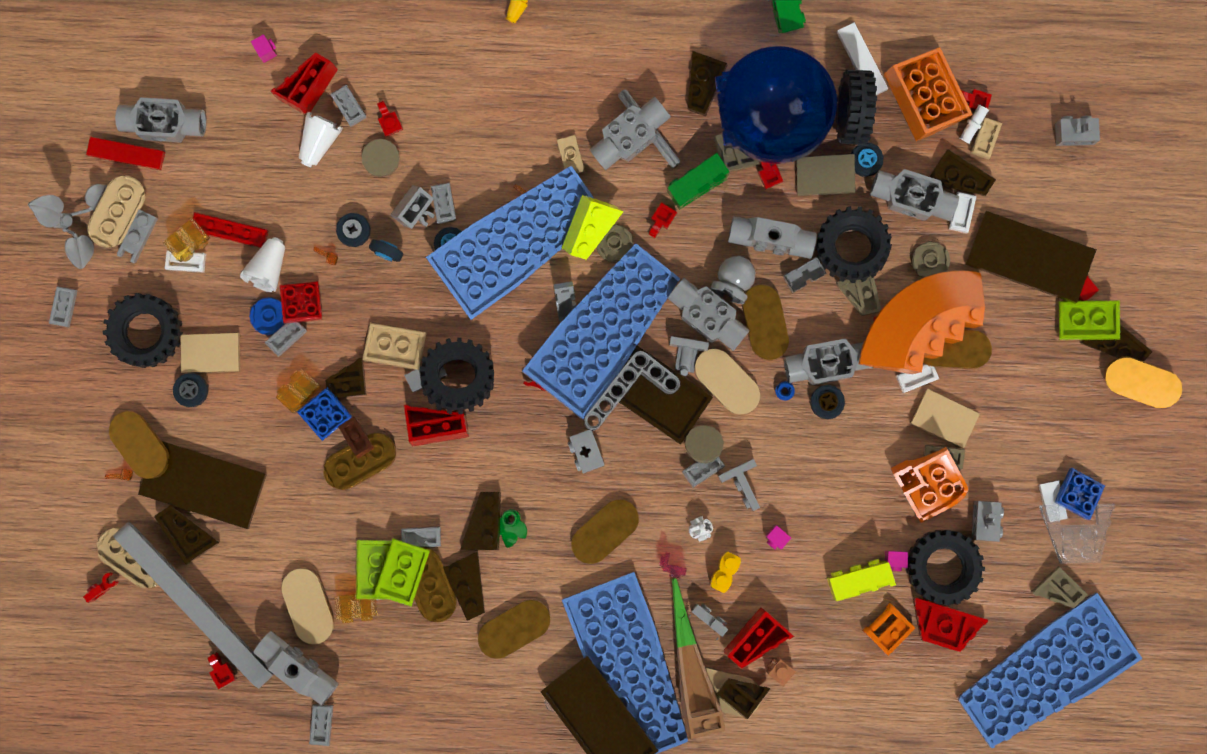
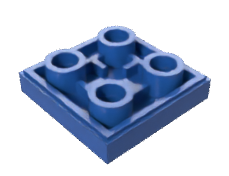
(324, 413)
(1079, 493)

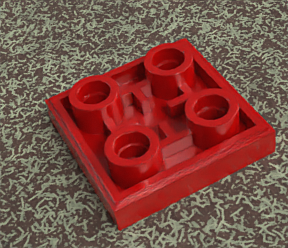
(300, 302)

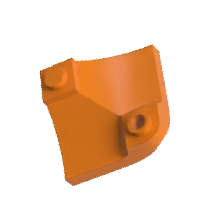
(930, 483)

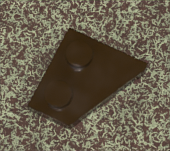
(348, 381)
(742, 696)

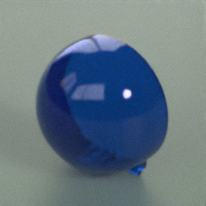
(776, 104)

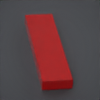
(125, 153)
(232, 230)

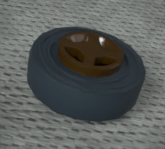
(834, 404)

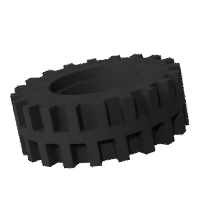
(856, 107)
(857, 221)
(118, 324)
(453, 397)
(970, 572)

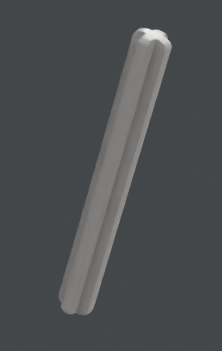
(660, 143)

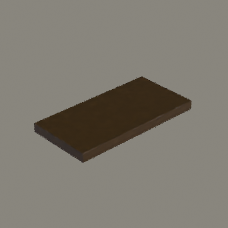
(1031, 257)
(668, 413)
(207, 486)
(596, 712)

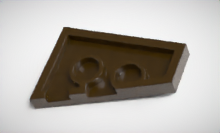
(702, 82)
(961, 175)
(1126, 346)
(484, 525)
(184, 535)
(467, 585)

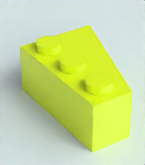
(589, 226)
(860, 579)

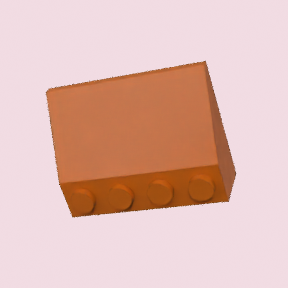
(927, 93)

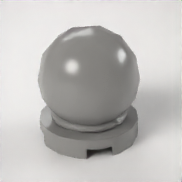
(734, 277)

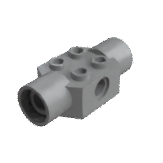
(160, 120)
(630, 133)
(914, 195)
(789, 237)
(708, 314)
(824, 362)
(281, 660)

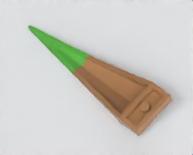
(698, 700)

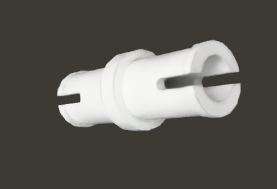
(974, 124)

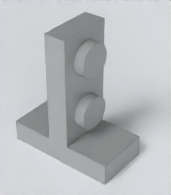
(742, 484)

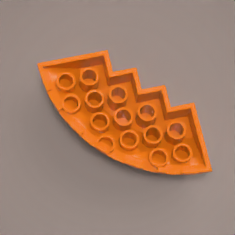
(923, 319)

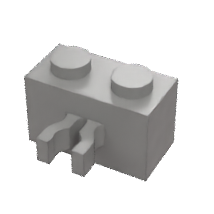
(1077, 131)
(412, 207)
(987, 521)

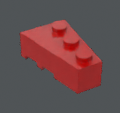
(306, 84)
(434, 426)
(756, 638)

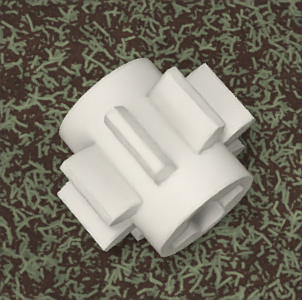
(700, 528)

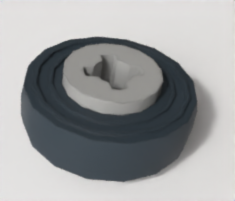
(353, 236)

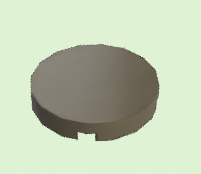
(380, 157)
(615, 244)
(930, 259)
(704, 444)

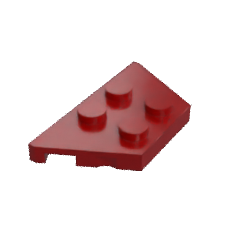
(946, 625)

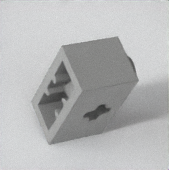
(587, 440)

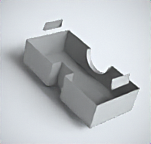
(810, 271)
(564, 295)
(716, 624)

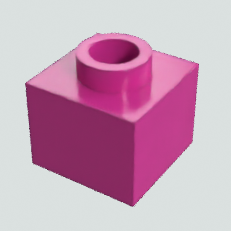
(264, 48)
(777, 538)
(897, 559)

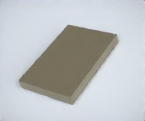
(826, 175)

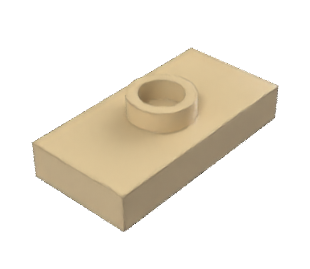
(986, 138)
(570, 153)

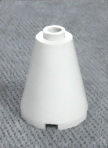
(317, 138)
(265, 266)

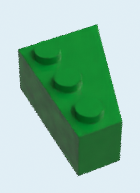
(788, 15)
(698, 181)

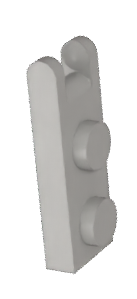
(137, 235)

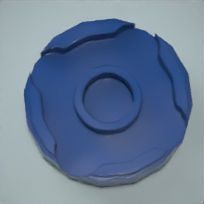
(267, 316)

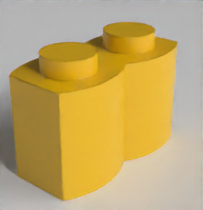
(727, 566)

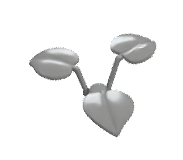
(48, 213)

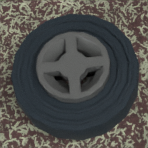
(184, 388)

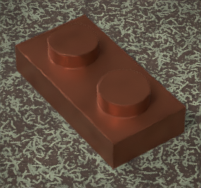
(356, 437)

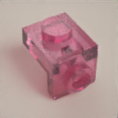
(673, 570)

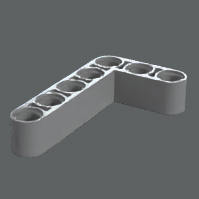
(625, 385)

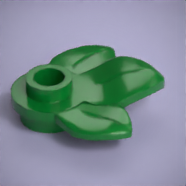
(511, 531)

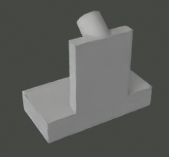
(687, 353)

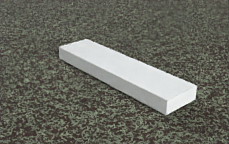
(860, 54)

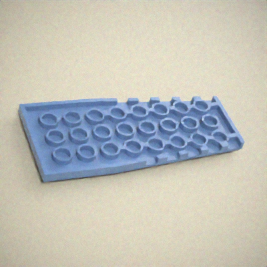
(509, 243)
(602, 331)
(624, 645)
(1050, 671)

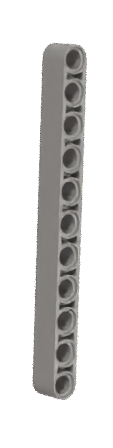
(193, 605)

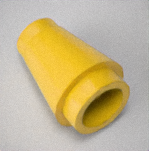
(515, 10)

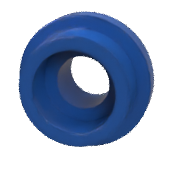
(789, 386)

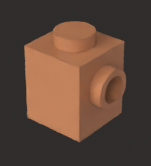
(780, 671)

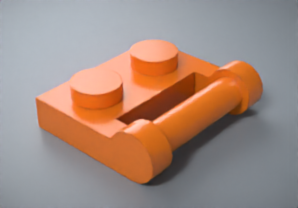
(893, 634)

